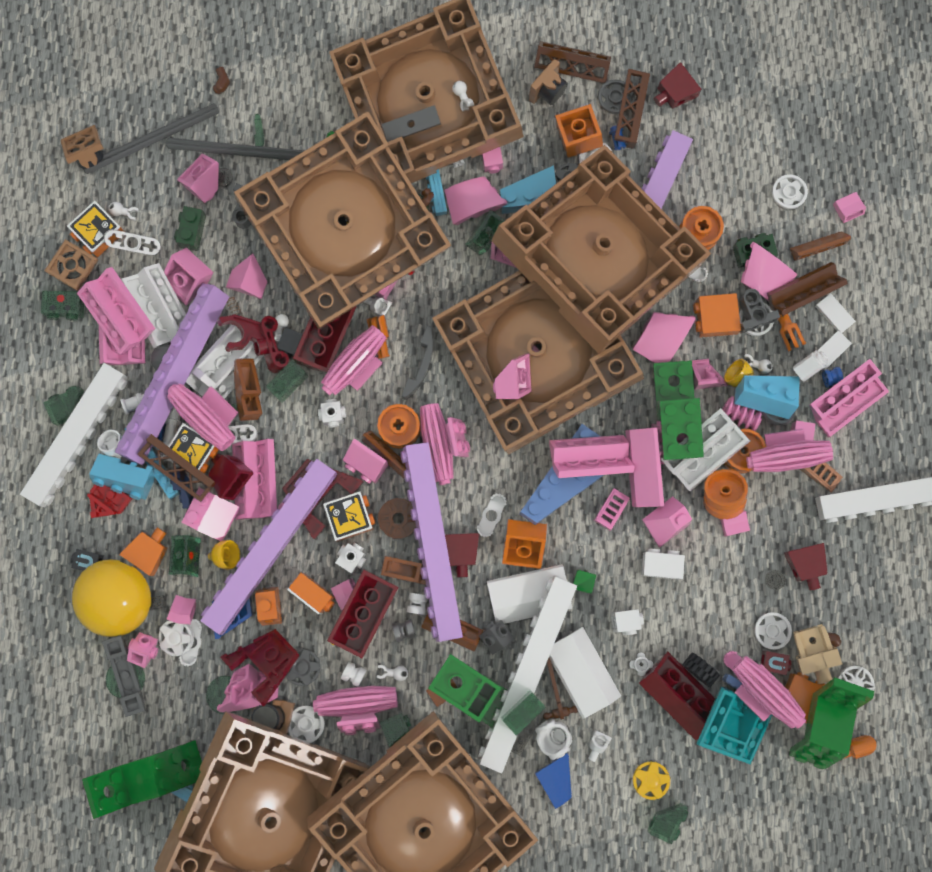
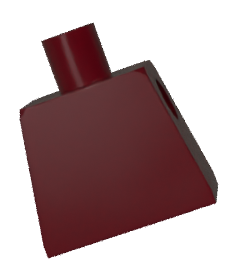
(677, 88)
(229, 476)
(462, 551)
(808, 564)

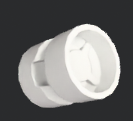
(108, 443)

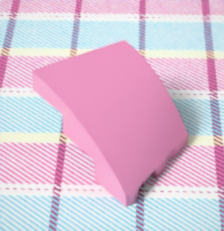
(472, 199)
(765, 271)
(663, 336)
(239, 690)

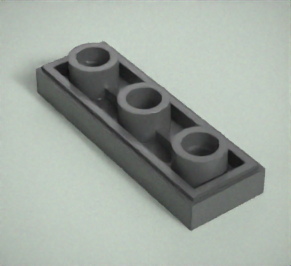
(423, 120)

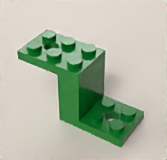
(678, 410)
(477, 695)
(830, 723)
(143, 779)

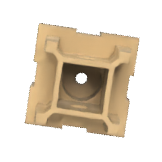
(818, 655)

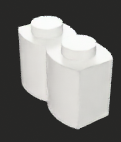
(810, 365)

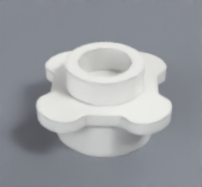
(641, 669)

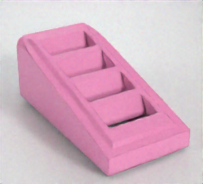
(598, 519)

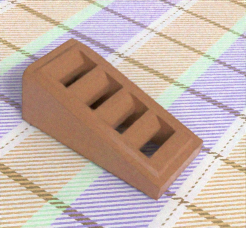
(818, 478)

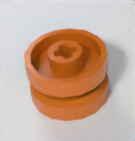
(708, 221)
(396, 415)
(738, 461)
(725, 494)

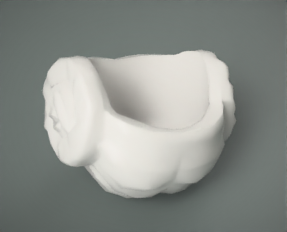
(553, 738)

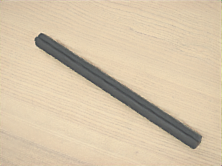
(155, 136)
(232, 149)

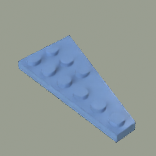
(557, 491)

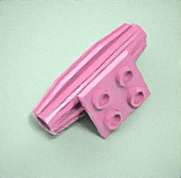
(355, 362)
(206, 415)
(443, 441)
(789, 452)
(766, 694)
(356, 707)

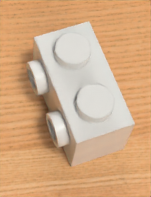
(663, 565)
(627, 621)

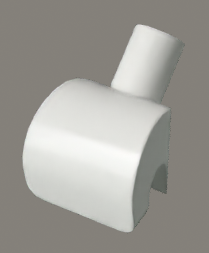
(378, 305)
(598, 744)

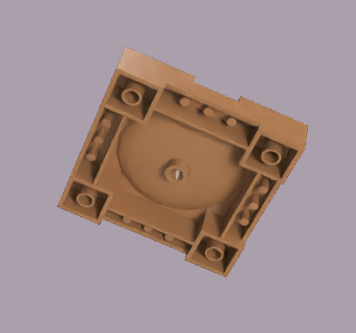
(423, 56)
(350, 178)
(600, 248)
(564, 374)
(242, 782)
(421, 784)

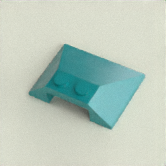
(732, 728)

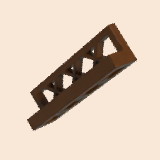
(577, 56)
(637, 111)
(806, 289)
(181, 462)

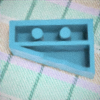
(527, 190)
(769, 394)
(122, 477)

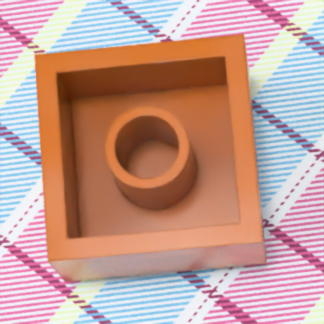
(579, 130)
(524, 544)

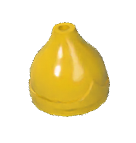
(737, 371)
(225, 554)

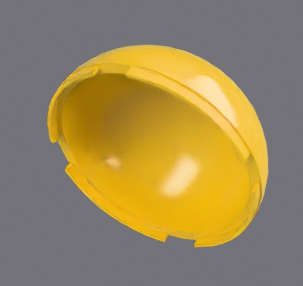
(111, 598)

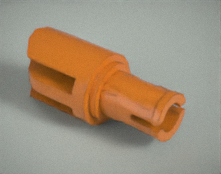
(380, 323)
(788, 327)
(862, 746)

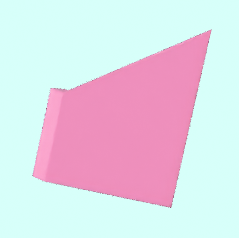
(248, 278)
(705, 375)

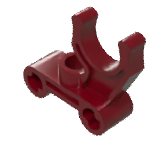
(261, 337)

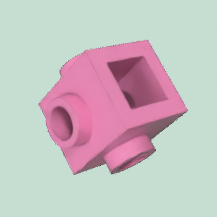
(142, 649)

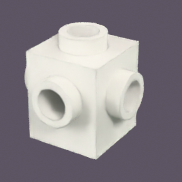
(335, 419)
(351, 565)

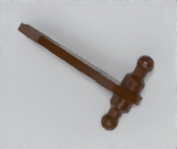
(560, 712)

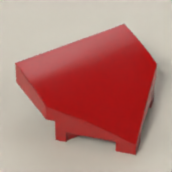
(107, 502)

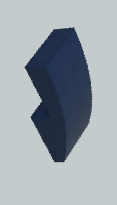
(184, 497)

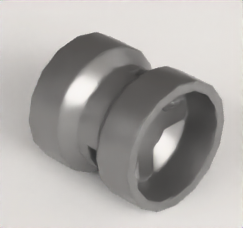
(399, 632)

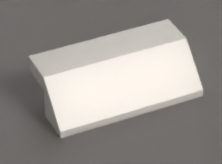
(158, 302)
(219, 363)
(720, 442)
(519, 594)
(583, 673)

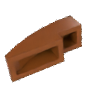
(247, 390)
(402, 570)

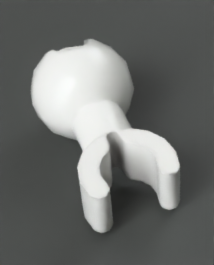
(459, 89)
(118, 209)
(283, 322)
(761, 365)
(397, 673)

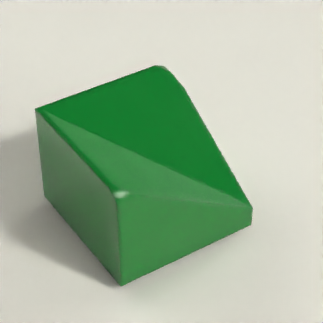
(584, 581)

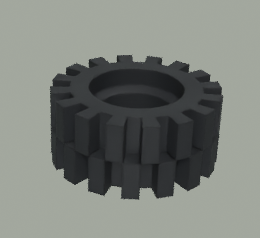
(701, 669)

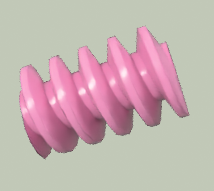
(742, 414)

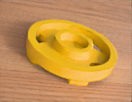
(651, 780)

